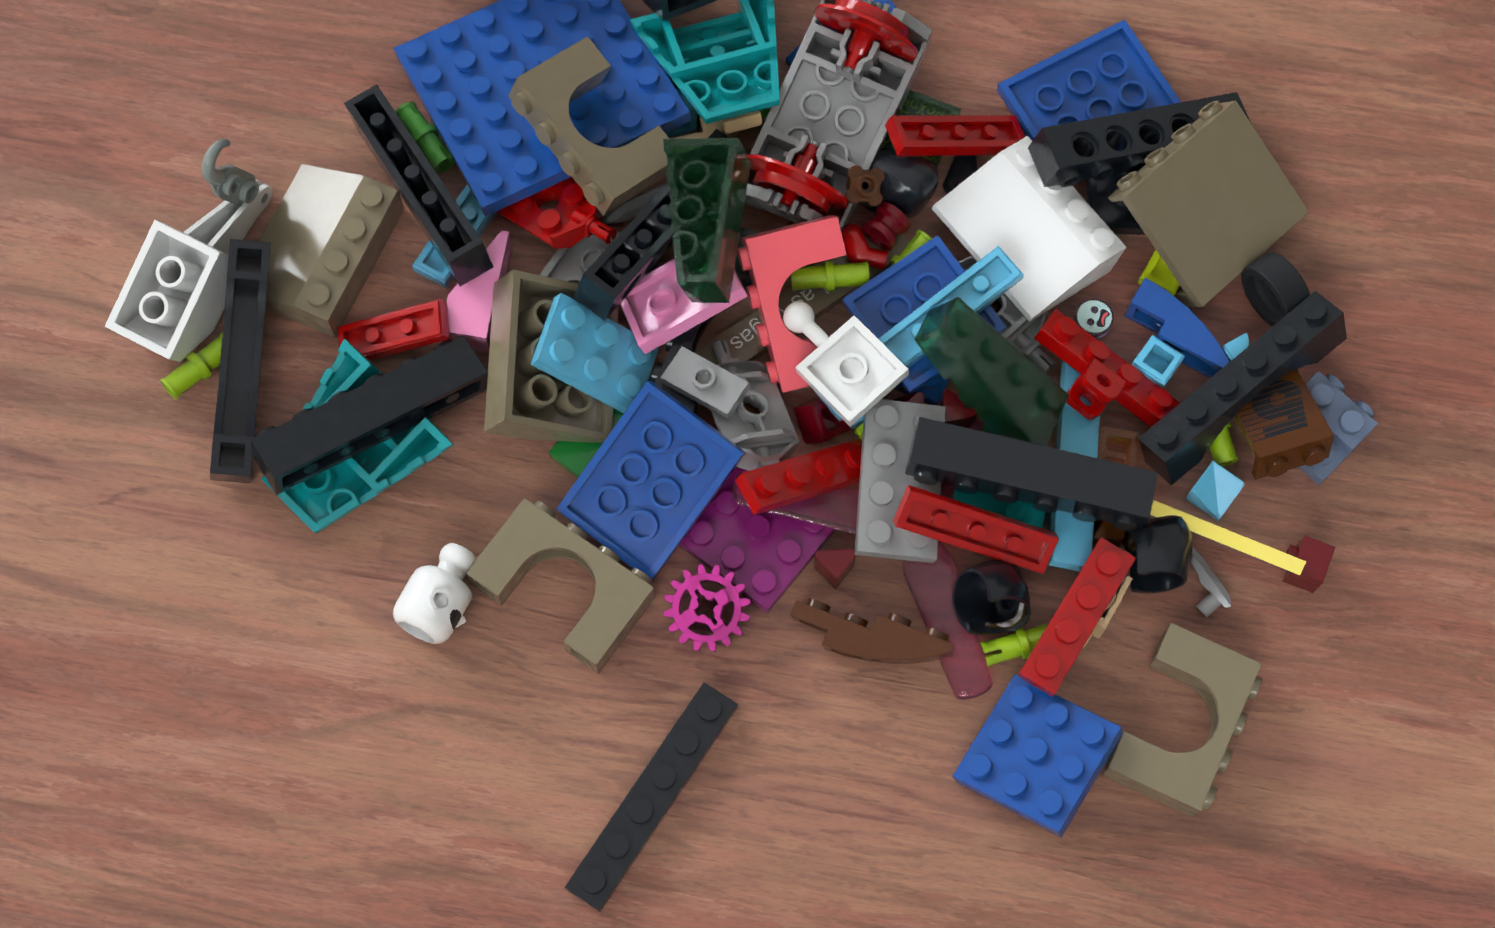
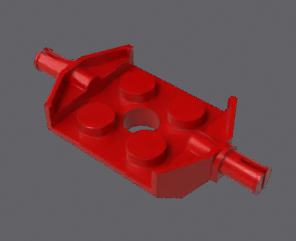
(566, 223)

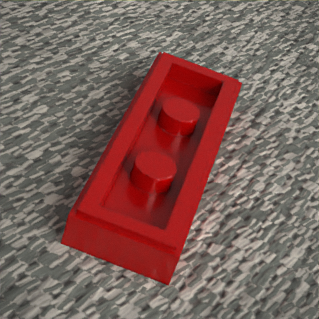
(398, 330)

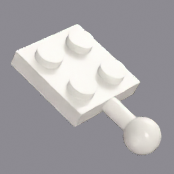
(849, 367)

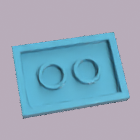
(592, 354)

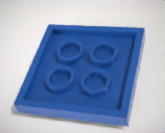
(902, 290)
(1038, 755)

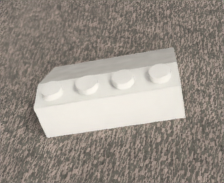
(1042, 229)

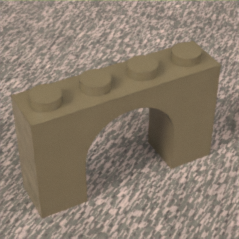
(603, 173)
(536, 536)
(1224, 683)

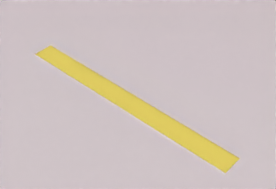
(1232, 539)

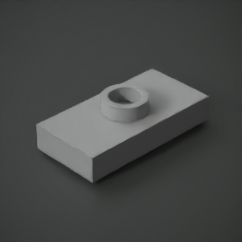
(705, 382)

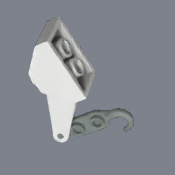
(182, 276)

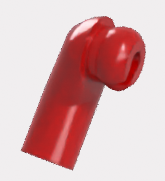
(858, 249)

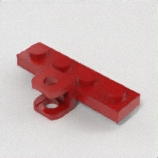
(1102, 373)

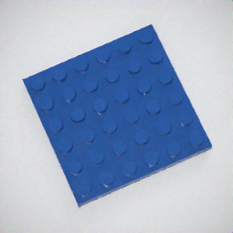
(474, 61)

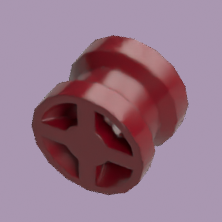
(886, 226)

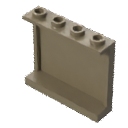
(1211, 201)

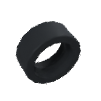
(1273, 287)

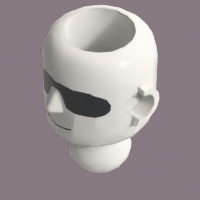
(436, 596)

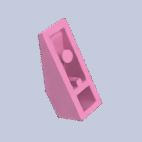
(471, 304)

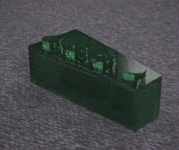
(707, 210)
(991, 374)

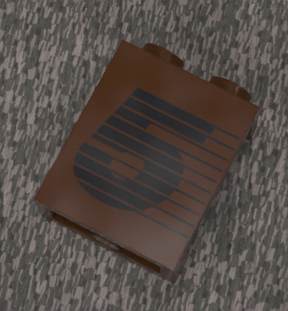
(1285, 428)

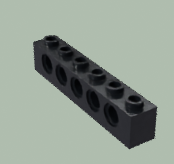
(1112, 142)
(630, 255)

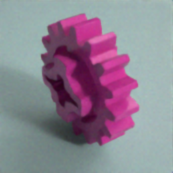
(690, 617)

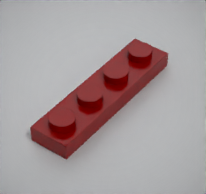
(953, 134)
(801, 477)
(975, 529)
(1076, 617)

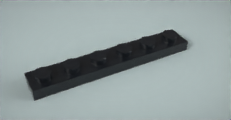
(651, 797)

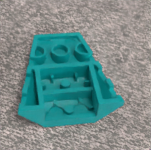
(720, 63)
(355, 481)

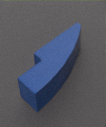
(1177, 327)

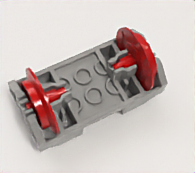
(834, 107)

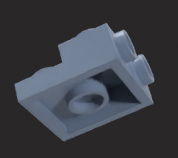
(1347, 420)

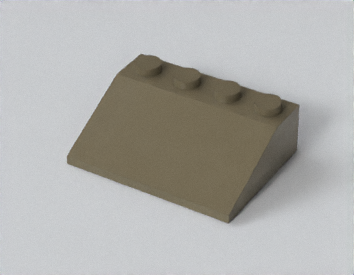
(326, 244)
(520, 397)

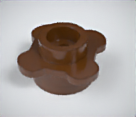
(854, 189)

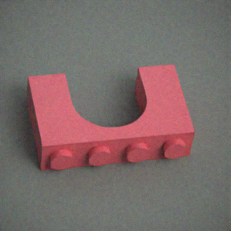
(770, 261)

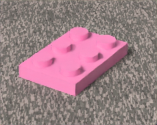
(662, 311)

